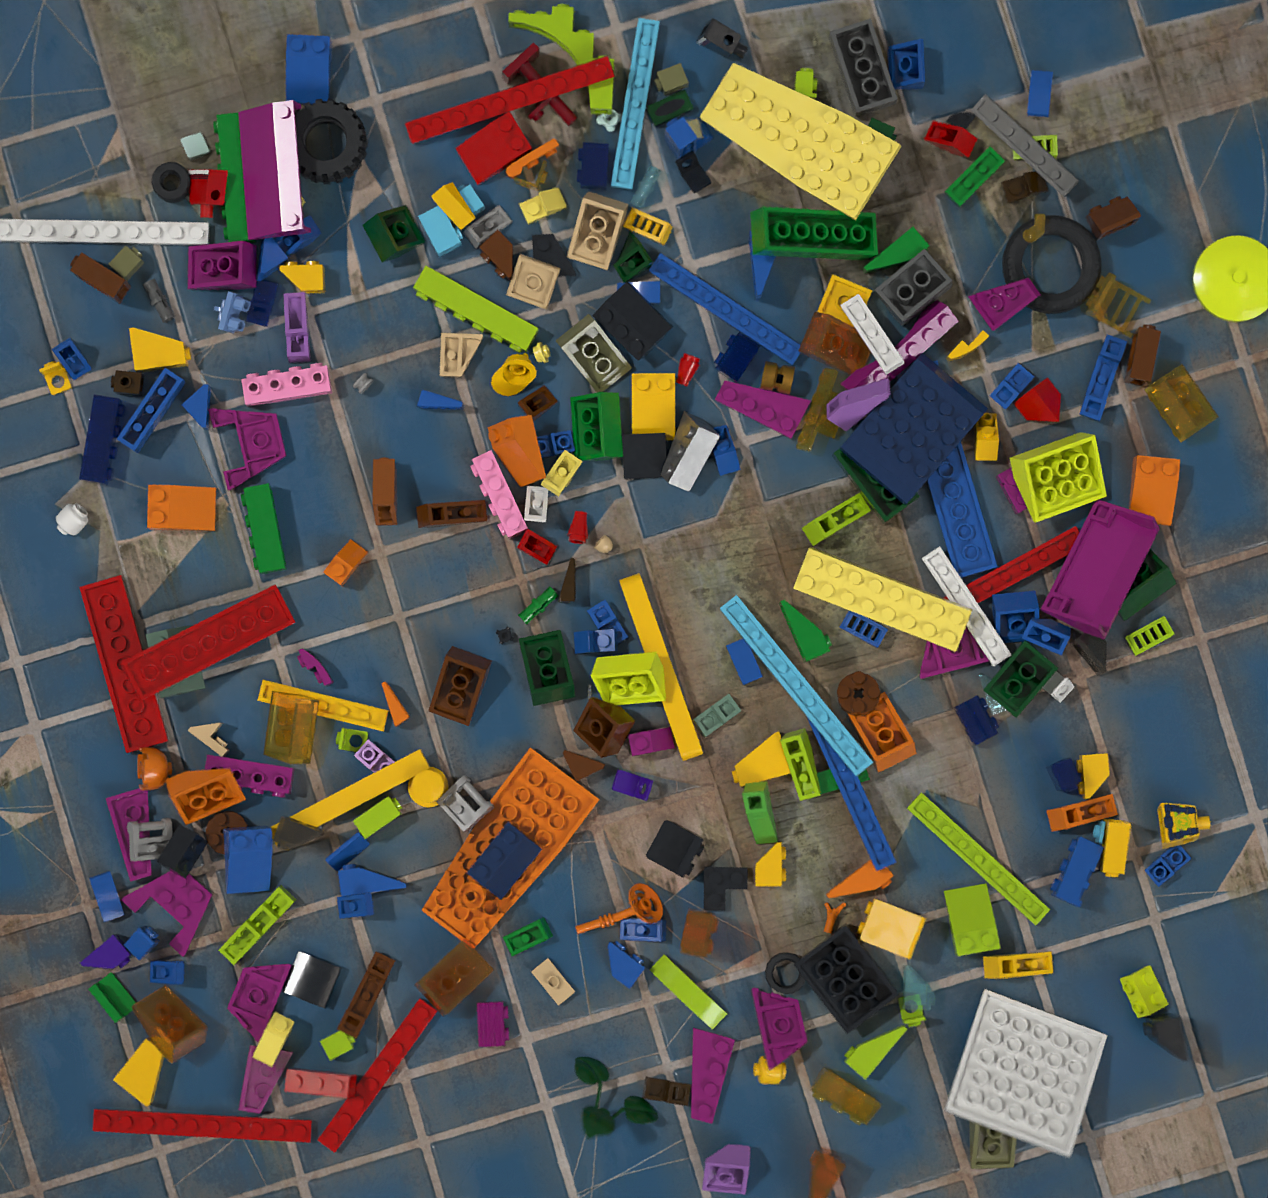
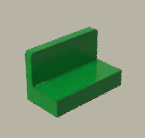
(113, 997)

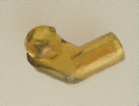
(1037, 230)

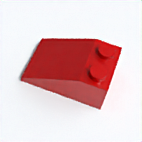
(494, 148)

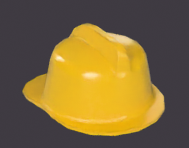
(513, 375)

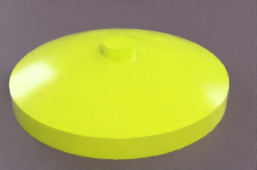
(1233, 278)

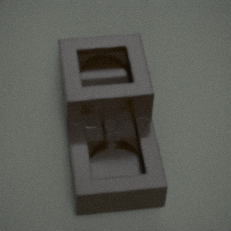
(666, 1091)

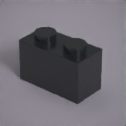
(182, 851)

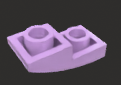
(373, 757)

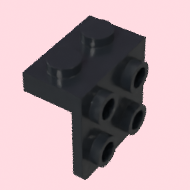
(675, 848)

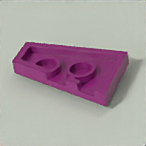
(1004, 302)
(260, 1080)

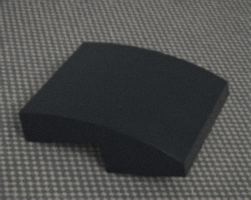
(644, 455)
(312, 979)

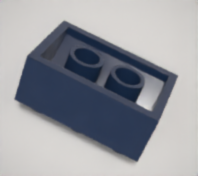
(504, 860)

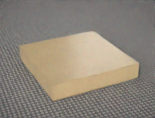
(533, 281)

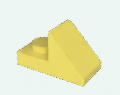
(543, 205)
(561, 473)

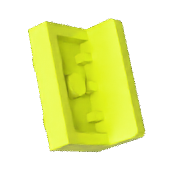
(1144, 992)

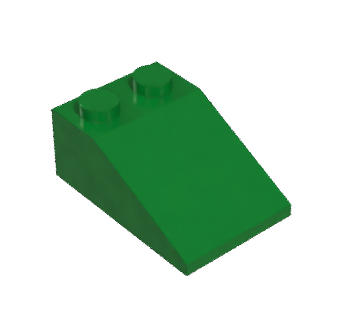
(807, 636)

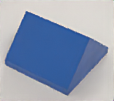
(907, 64)

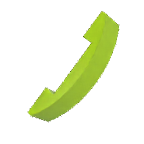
(688, 992)

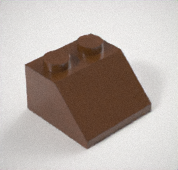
(1113, 217)
(603, 727)

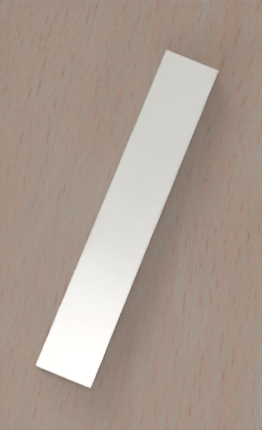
(958, 592)

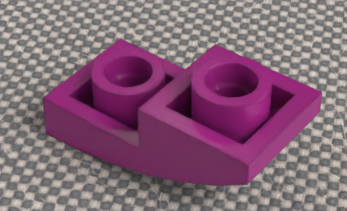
(310, 662)

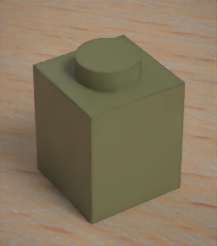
(671, 79)
(127, 262)

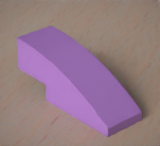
(296, 327)

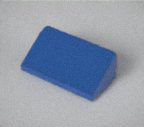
(347, 851)

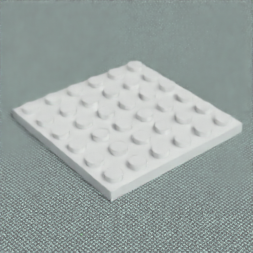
(1026, 1073)

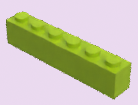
(475, 309)

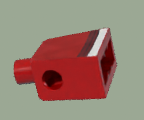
(207, 189)

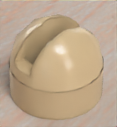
(604, 544)

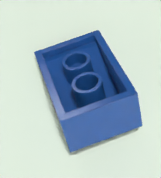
(308, 68)
(761, 269)
(248, 859)

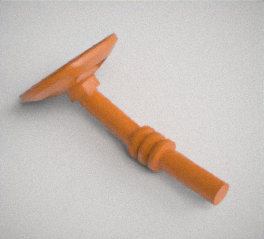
(638, 908)

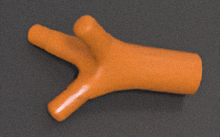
(831, 916)

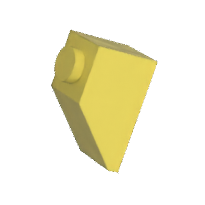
(273, 1039)

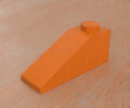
(1082, 812)
(862, 880)

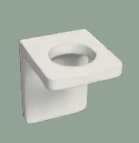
(1058, 686)

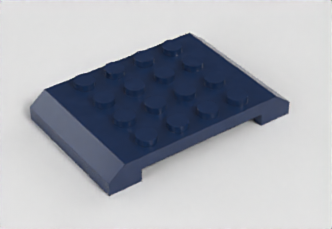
(913, 429)

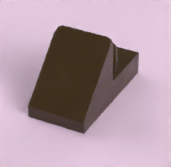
(1024, 186)

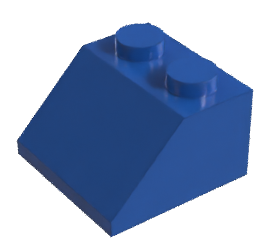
(1013, 614)

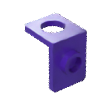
(632, 784)

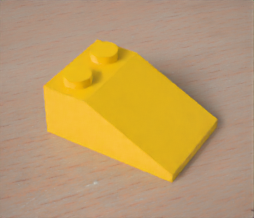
(653, 404)

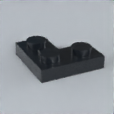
(717, 881)

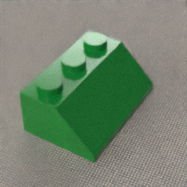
(596, 426)

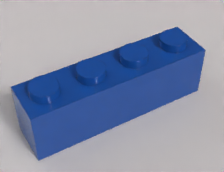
(151, 410)

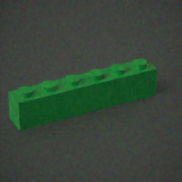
(231, 159)

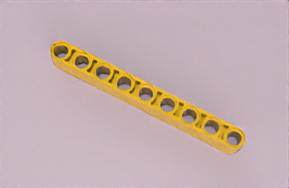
(653, 642)

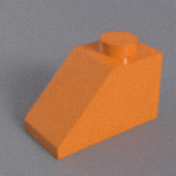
(345, 562)

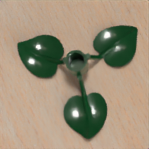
(597, 1120)

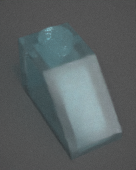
(916, 991)

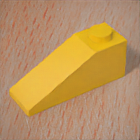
(1017, 965)

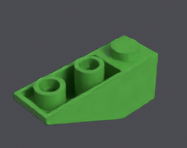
(760, 812)

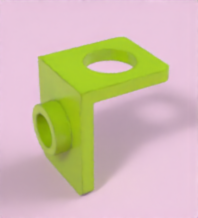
(344, 736)
(911, 1019)

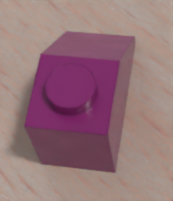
(651, 741)

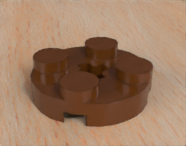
(858, 706)
(217, 824)

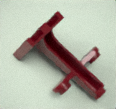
(523, 67)

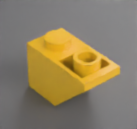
(307, 278)
(986, 437)
(1093, 771)
(769, 867)

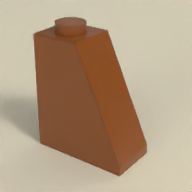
(384, 491)

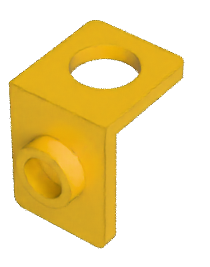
(54, 369)

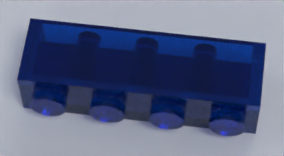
(101, 440)

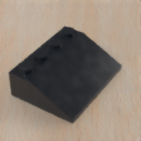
(846, 978)

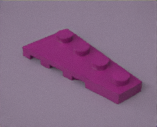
(772, 409)
(124, 809)
(709, 1067)

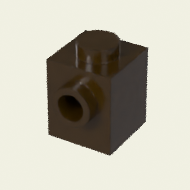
(127, 383)

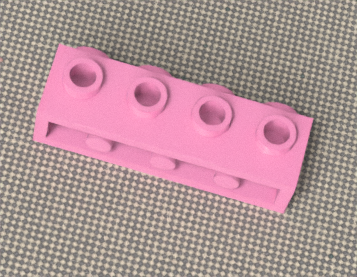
(286, 386)
(500, 495)

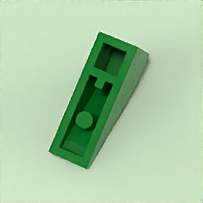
(898, 252)

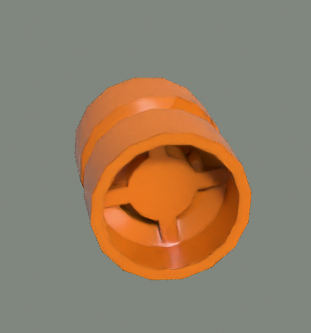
(471, 895)

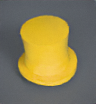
(428, 787)

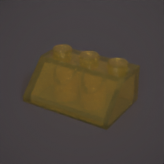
(1181, 403)
(291, 727)
(844, 1097)

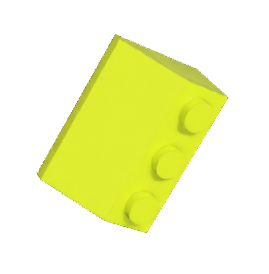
(630, 678)

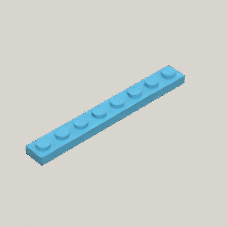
(635, 104)

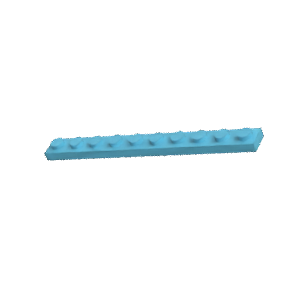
(796, 686)

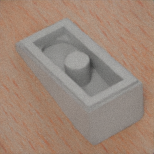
(485, 226)

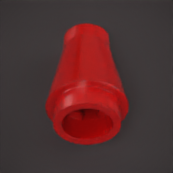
(687, 367)
(578, 529)

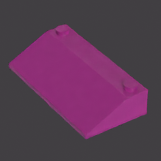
(271, 171)
(1101, 568)

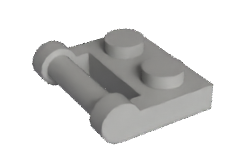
(460, 809)
(148, 847)

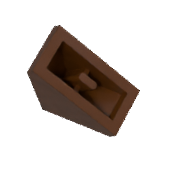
(537, 402)
(581, 766)

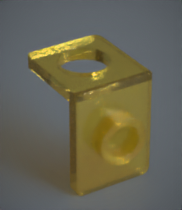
(540, 179)

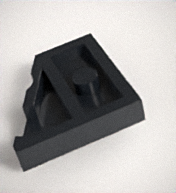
(549, 251)

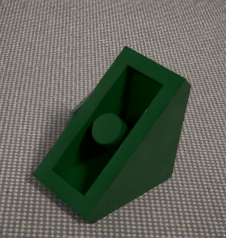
(632, 259)

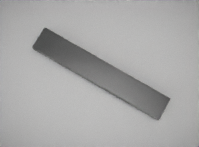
(1025, 145)

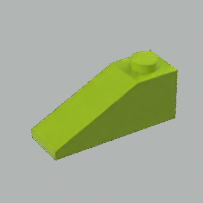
(836, 519)
(801, 763)
(870, 1052)

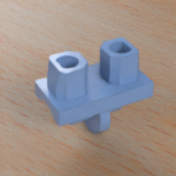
(230, 312)

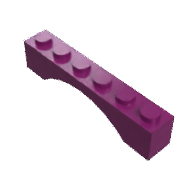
(927, 330)

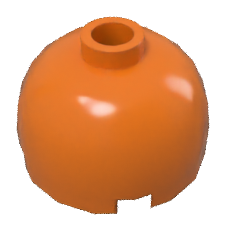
(152, 768)

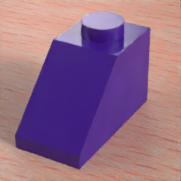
(109, 954)

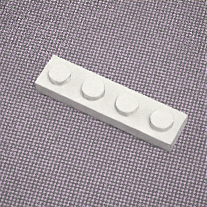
(872, 334)

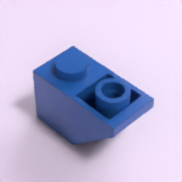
(725, 452)
(142, 942)
(623, 966)

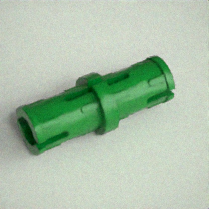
(538, 605)

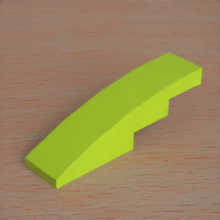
(257, 925)

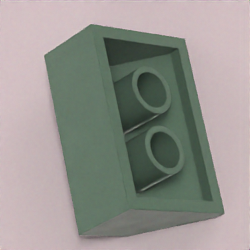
(187, 685)

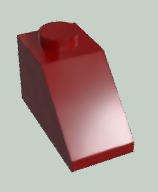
(951, 138)

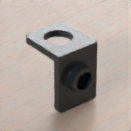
(693, 173)

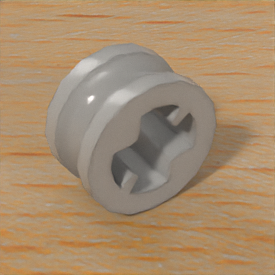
(363, 383)

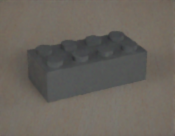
(862, 68)

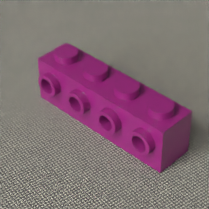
(255, 775)

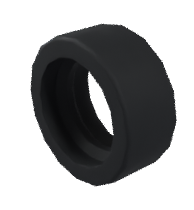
(770, 978)

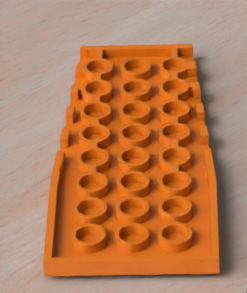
(542, 806)

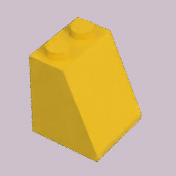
(890, 928)

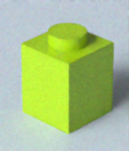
(337, 1044)

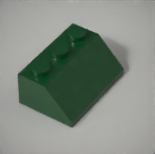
(1151, 582)

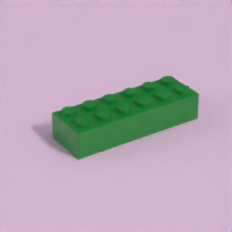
(813, 233)

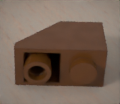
(499, 252)

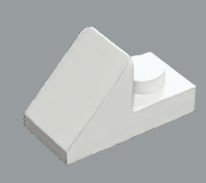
(536, 504)

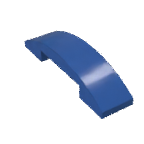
(1102, 377)

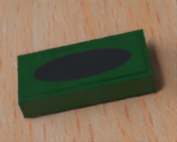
(669, 108)

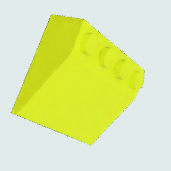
(1059, 476)

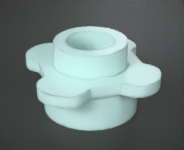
(610, 125)

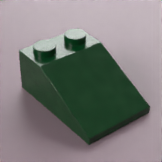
(547, 667)
(1020, 678)

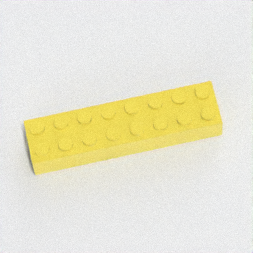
(883, 598)

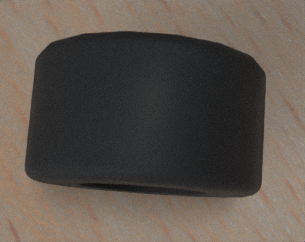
(158, 182)

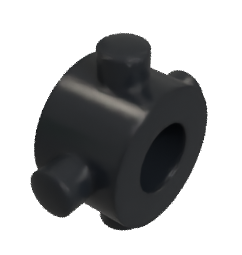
(504, 635)

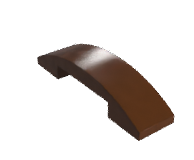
(366, 995)

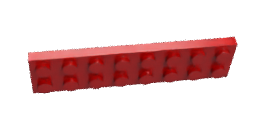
(116, 641)
(207, 642)

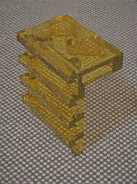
(1106, 291)

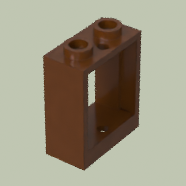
(99, 277)
(1142, 355)

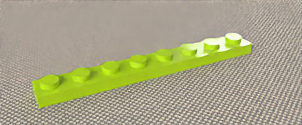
(978, 859)

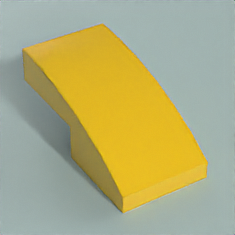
(963, 349)

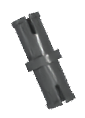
(158, 300)

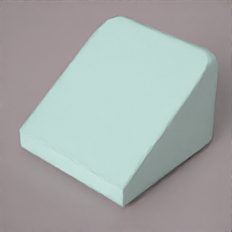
(195, 146)

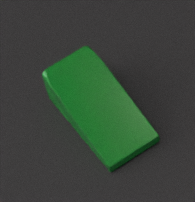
(528, 936)

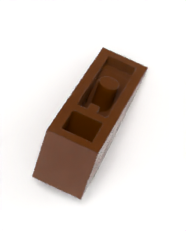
(451, 513)

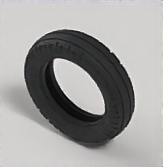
(1089, 254)

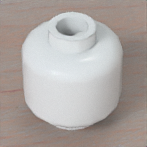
(71, 519)

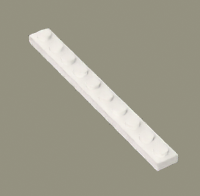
(104, 232)

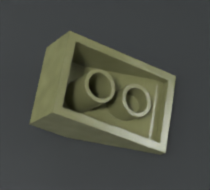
(593, 354)
(990, 1148)

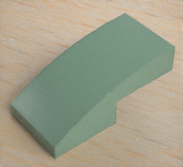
(716, 715)

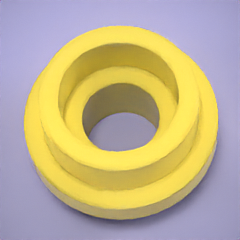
(541, 352)

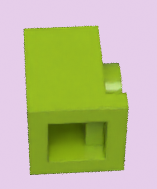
(806, 83)

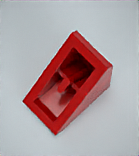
(536, 547)

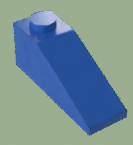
(362, 881)

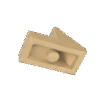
(205, 734)

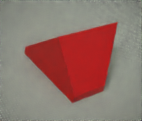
(1040, 403)

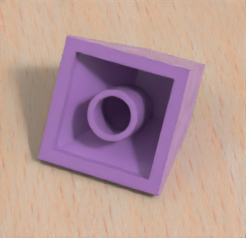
(727, 1170)

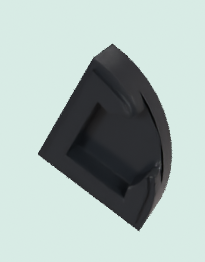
(961, 119)

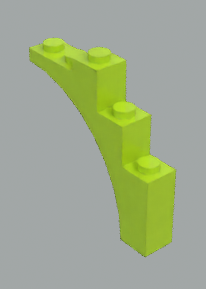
(577, 44)

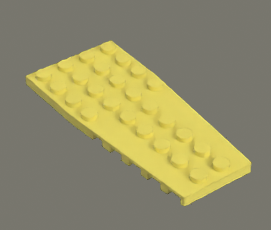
(801, 139)

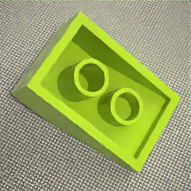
(971, 920)

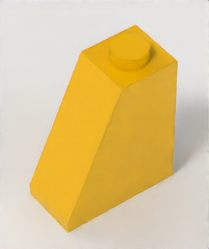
(157, 352)
(762, 763)
(1115, 847)
(142, 1072)

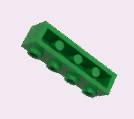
(264, 529)

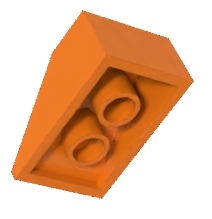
(518, 449)
(1154, 487)
(181, 508)
(884, 735)
(203, 793)

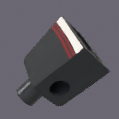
(713, 38)

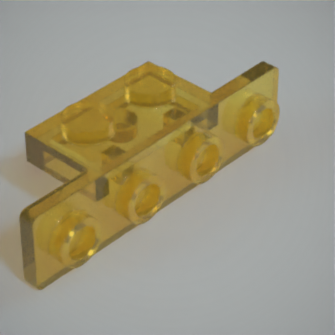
(816, 418)

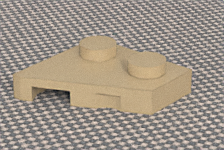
(457, 352)

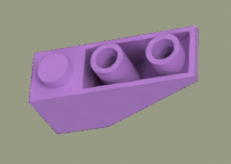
(855, 403)

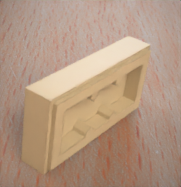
(553, 981)

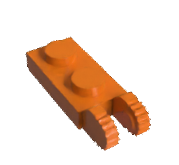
(531, 159)

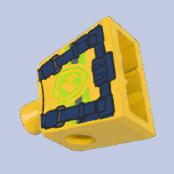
(1180, 824)

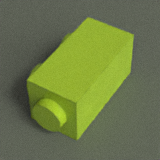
(378, 816)

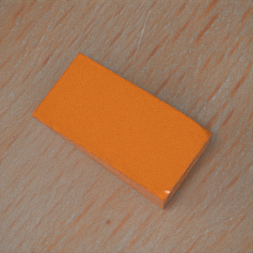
(396, 708)

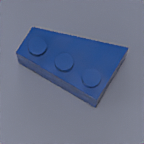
(1076, 871)

